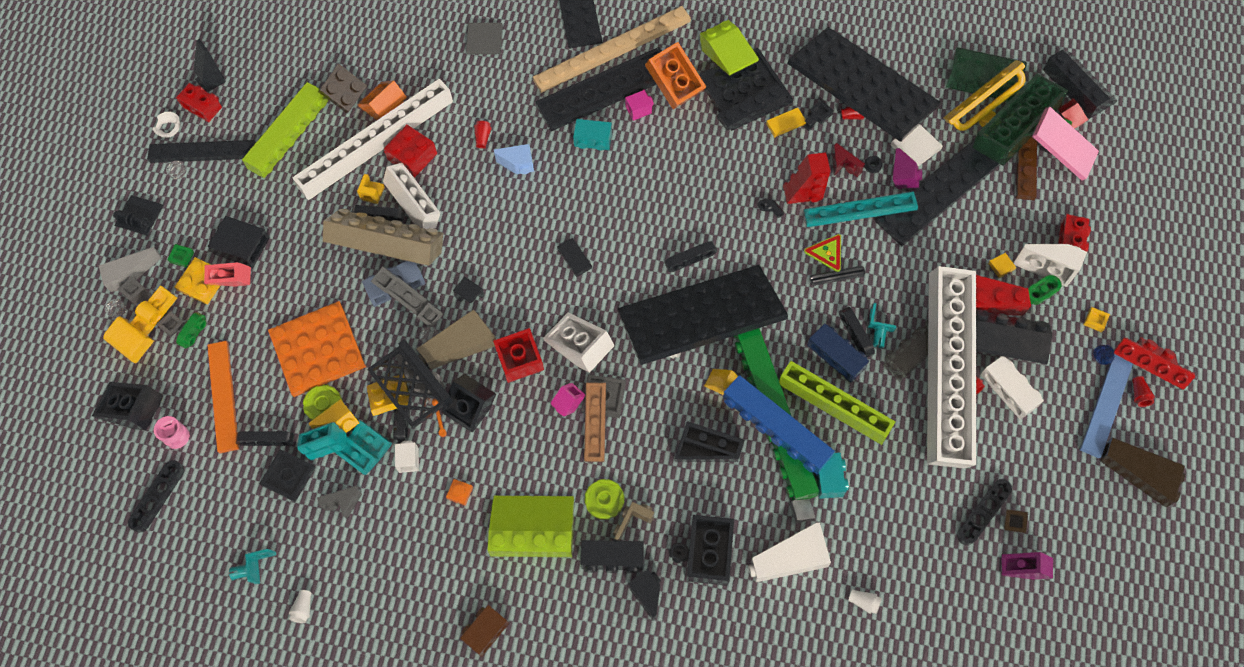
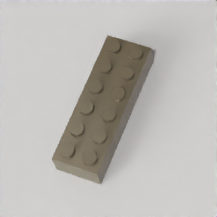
(383, 236)

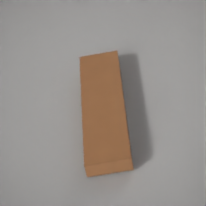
(595, 422)

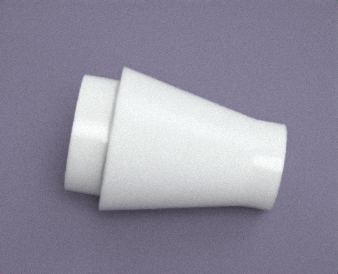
(867, 601)
(301, 608)

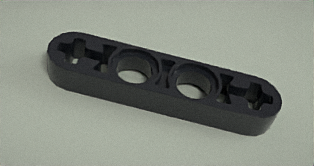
(153, 494)
(986, 513)

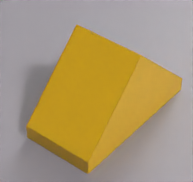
(720, 380)

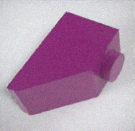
(906, 171)
(1027, 565)

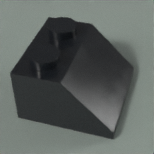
(470, 402)

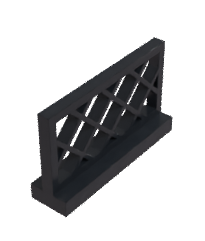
(425, 376)

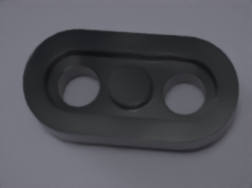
(401, 432)

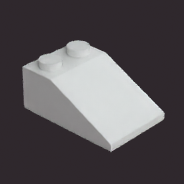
(1052, 259)
(579, 341)

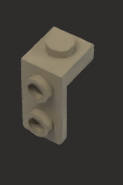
(641, 511)

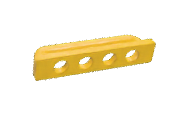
(1013, 69)

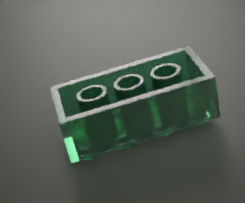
(973, 69)

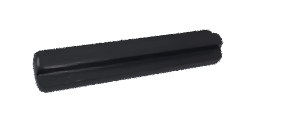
(833, 276)

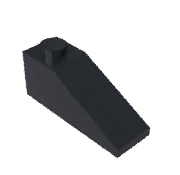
(206, 68)

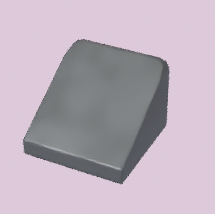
(802, 510)

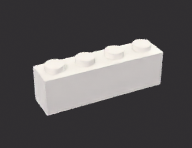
(411, 196)

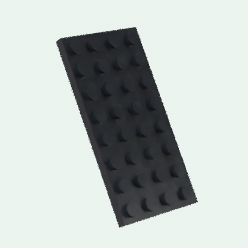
(864, 83)
(701, 314)

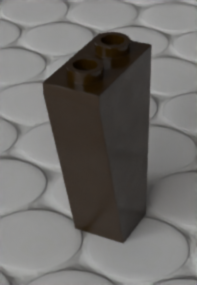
(1145, 470)

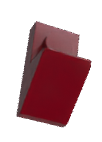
(843, 158)

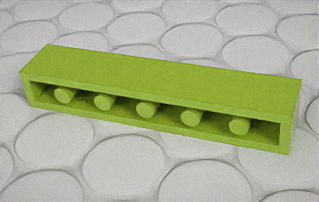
(285, 130)
(836, 402)

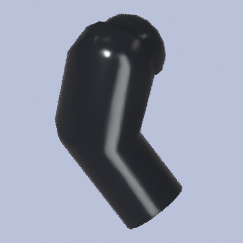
(770, 206)

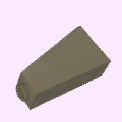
(457, 341)

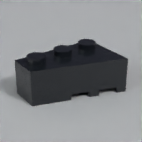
(707, 445)

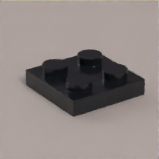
(287, 475)

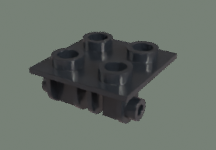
(138, 215)

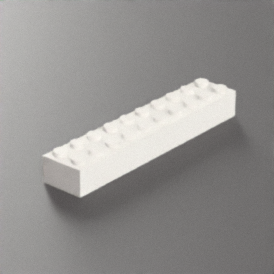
(952, 368)

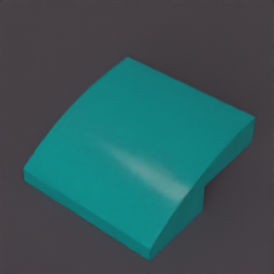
(364, 447)

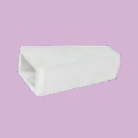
(792, 556)

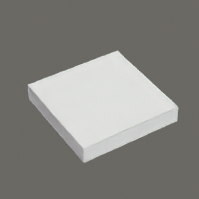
(918, 145)

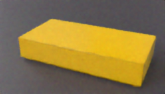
(786, 122)

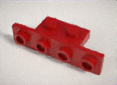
(1155, 360)

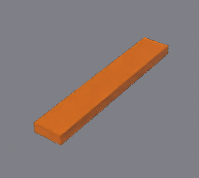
(223, 396)

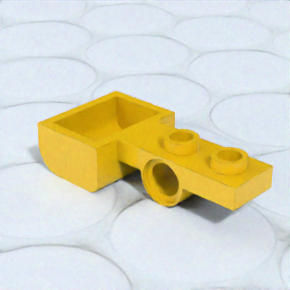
(132, 337)

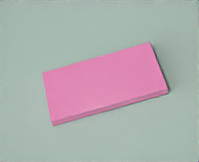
(1065, 143)

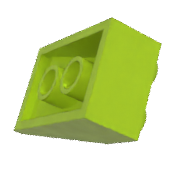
(727, 47)

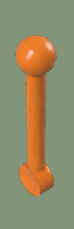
(442, 432)

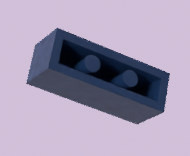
(838, 352)

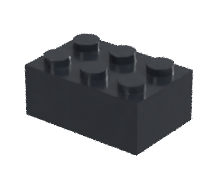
(710, 550)

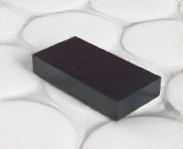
(574, 257)

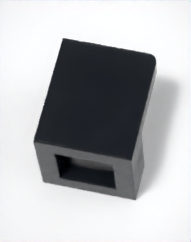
(467, 290)

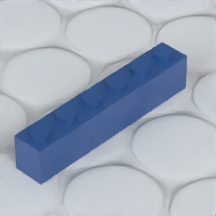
(778, 424)

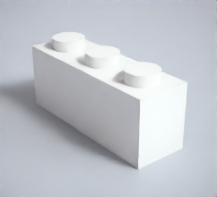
(1012, 387)

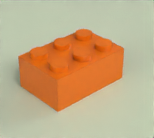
(675, 75)

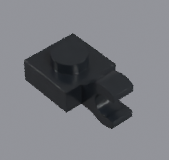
(818, 113)

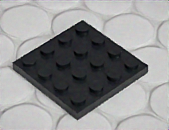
(731, 89)

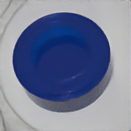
(1104, 354)

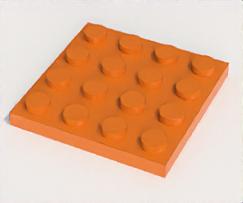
(316, 348)

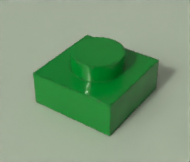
(180, 255)

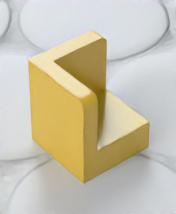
(369, 190)

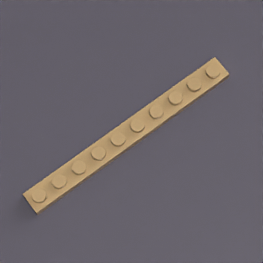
(611, 49)

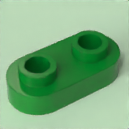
(1042, 291)
(191, 330)

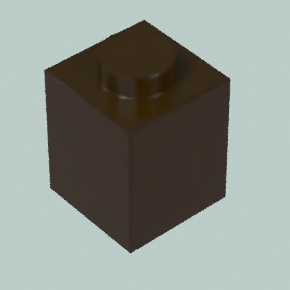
(1016, 521)

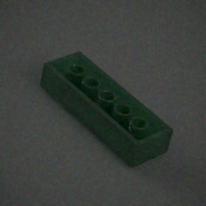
(1018, 119)

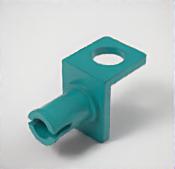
(880, 328)
(251, 568)

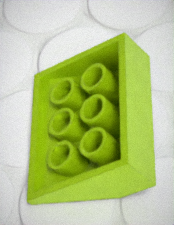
(531, 526)

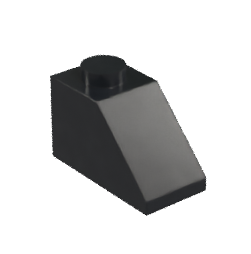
(647, 591)

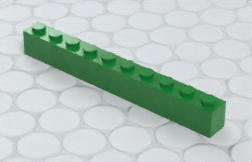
(763, 377)

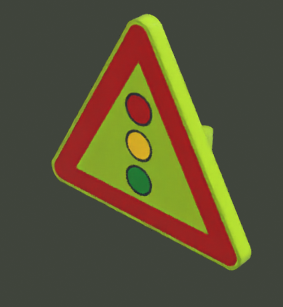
(827, 252)

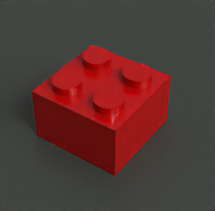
(410, 149)
(518, 355)

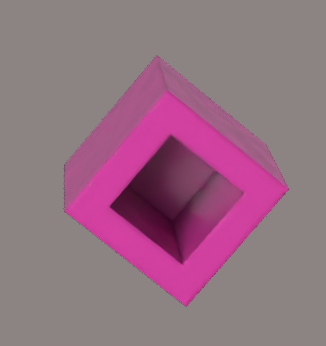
(639, 105)
(567, 399)

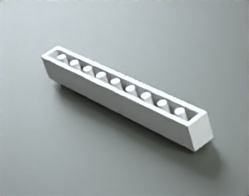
(372, 139)

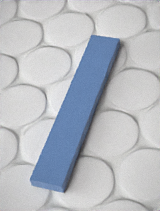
(1106, 407)

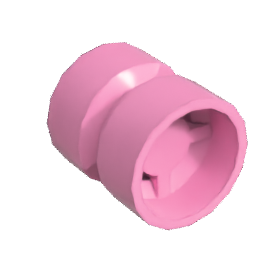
(171, 432)

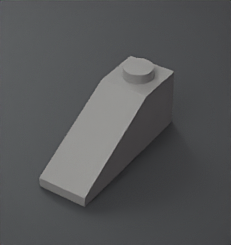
(120, 270)

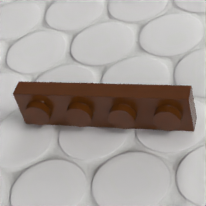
(1027, 171)

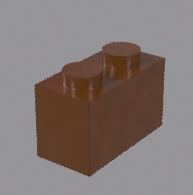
(484, 630)

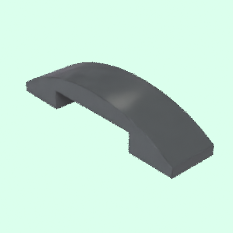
(137, 293)
(407, 296)

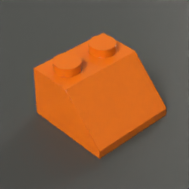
(382, 99)

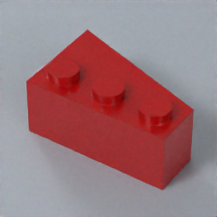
(809, 181)
(1001, 297)

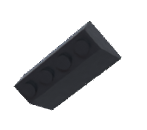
(1080, 83)
(1013, 337)

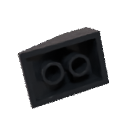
(128, 405)

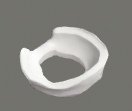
(165, 118)

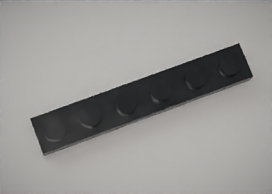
(199, 151)

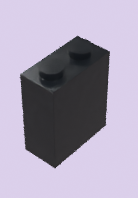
(238, 241)

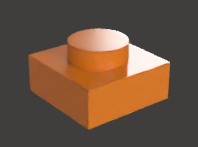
(459, 492)

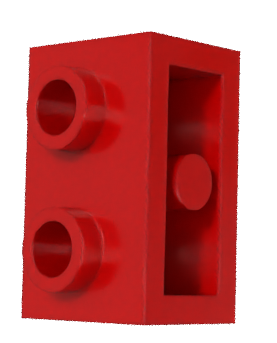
(199, 102)
(1075, 231)

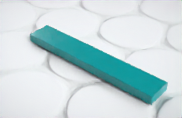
(860, 209)

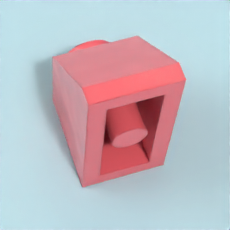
(227, 274)

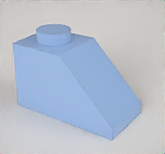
(515, 158)

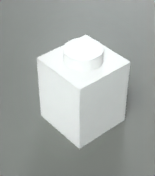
(406, 457)

